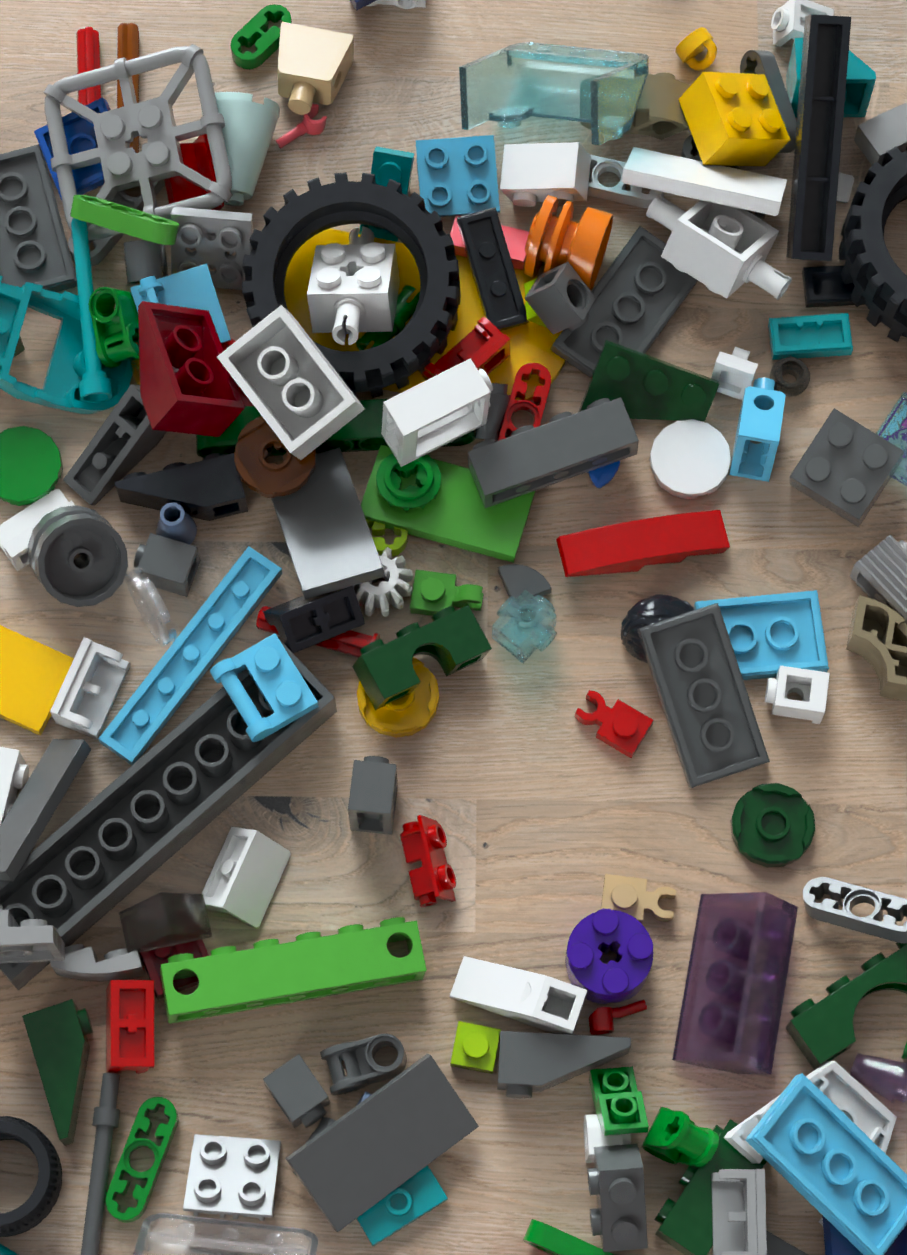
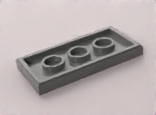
(30, 224)
(630, 303)
(328, 530)
(703, 695)
(382, 1142)

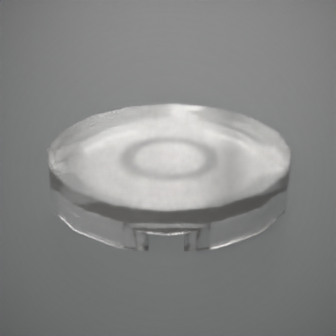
(150, 606)

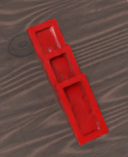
(642, 542)

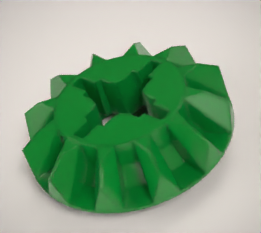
(427, 478)

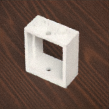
(436, 411)

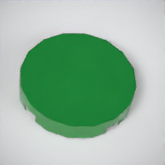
(27, 465)

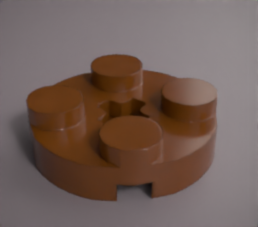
(267, 478)

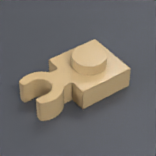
(631, 897)

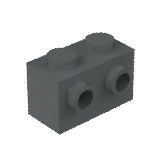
(620, 1198)

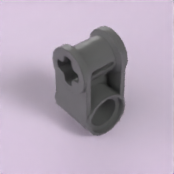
(144, 260)
(360, 1063)

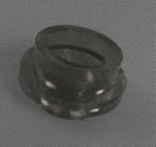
(794, 367)

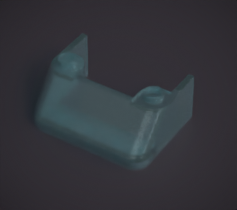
(554, 84)

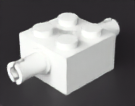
(719, 246)
(353, 287)

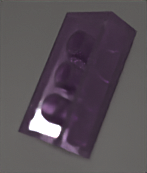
(736, 982)

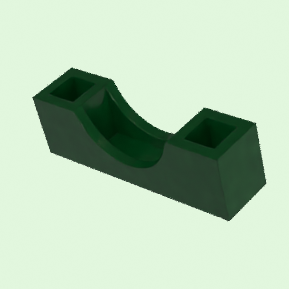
(827, 1027)

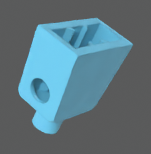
(758, 421)

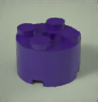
(607, 932)

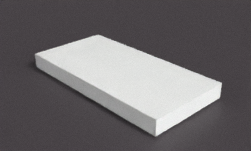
(704, 182)

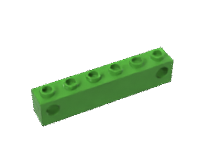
(292, 970)

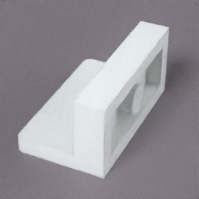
(18, 529)
(245, 875)

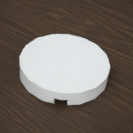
(690, 459)

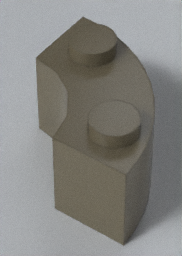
(659, 108)
(881, 639)

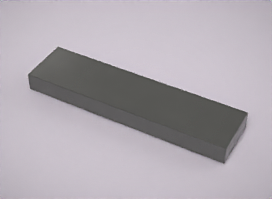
(38, 802)

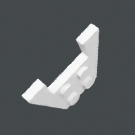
(846, 1094)

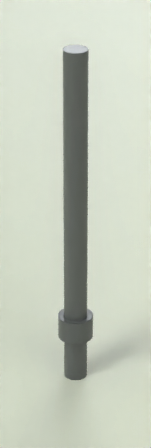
(105, 1120)

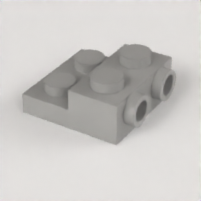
(28, 942)

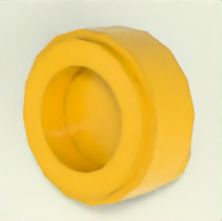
(695, 44)

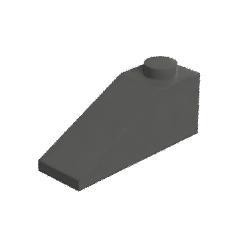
(114, 449)
(543, 1060)

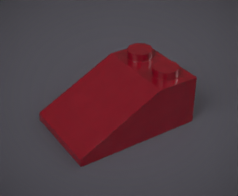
(180, 372)

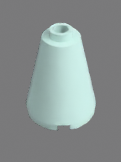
(246, 139)

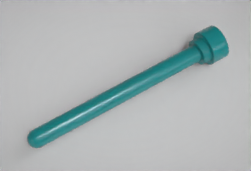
(94, 385)

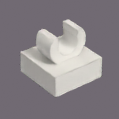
(734, 372)

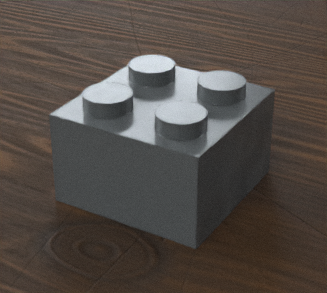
(846, 467)

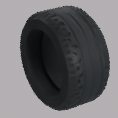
(49, 1177)

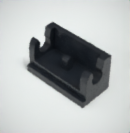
(316, 619)

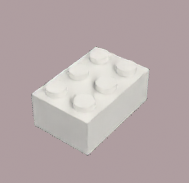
(290, 382)

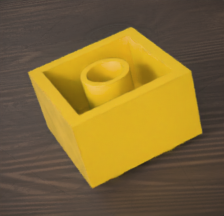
(734, 119)

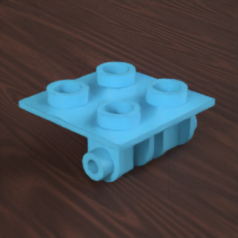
(458, 175)
(185, 289)

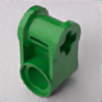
(116, 327)
(679, 1140)

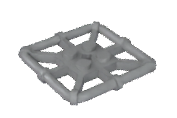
(150, 120)

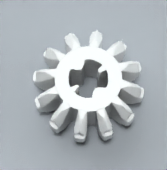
(388, 591)

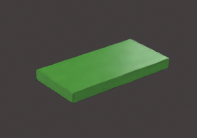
(455, 515)

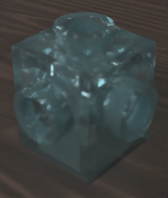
(525, 625)

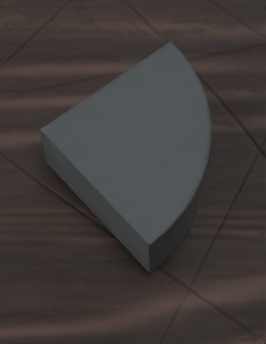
(521, 577)

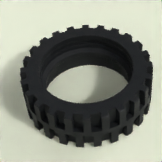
(380, 207)
(868, 263)

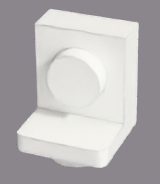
(790, 19)

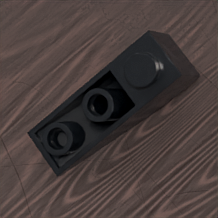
(203, 488)

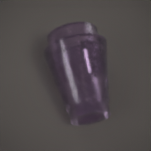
(882, 1076)

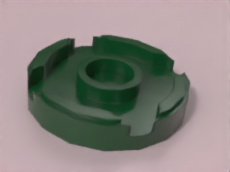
(772, 825)

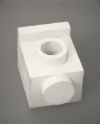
(809, 684)

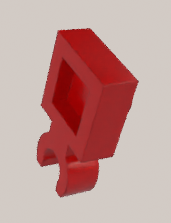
(619, 727)

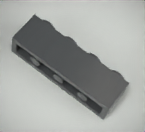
(552, 451)

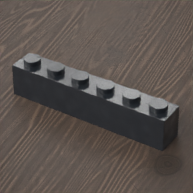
(818, 137)

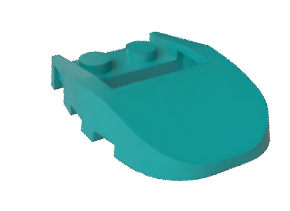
(67, 359)

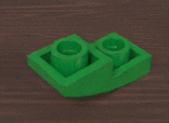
(618, 1101)

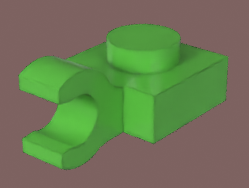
(438, 591)

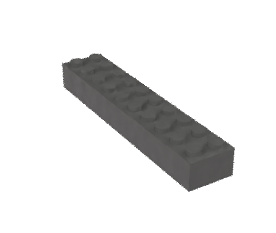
(150, 814)

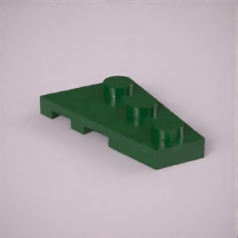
(649, 386)

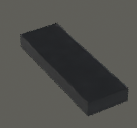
(492, 269)

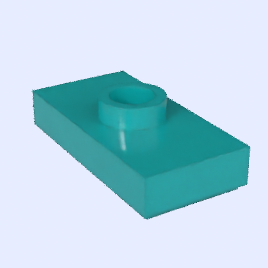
(810, 336)
(402, 1206)

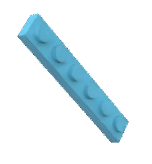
(190, 656)

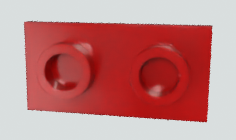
(426, 843)

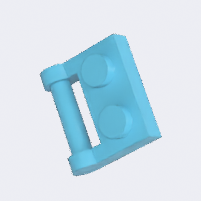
(277, 682)

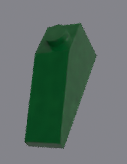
(61, 1057)

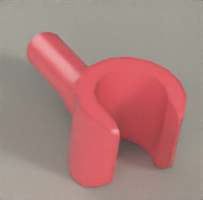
(308, 126)

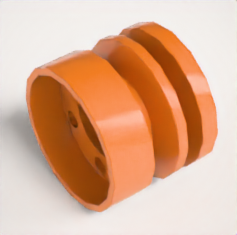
(563, 240)

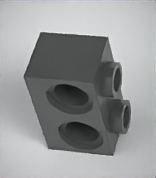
(373, 795)

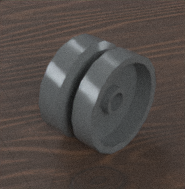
(101, 552)

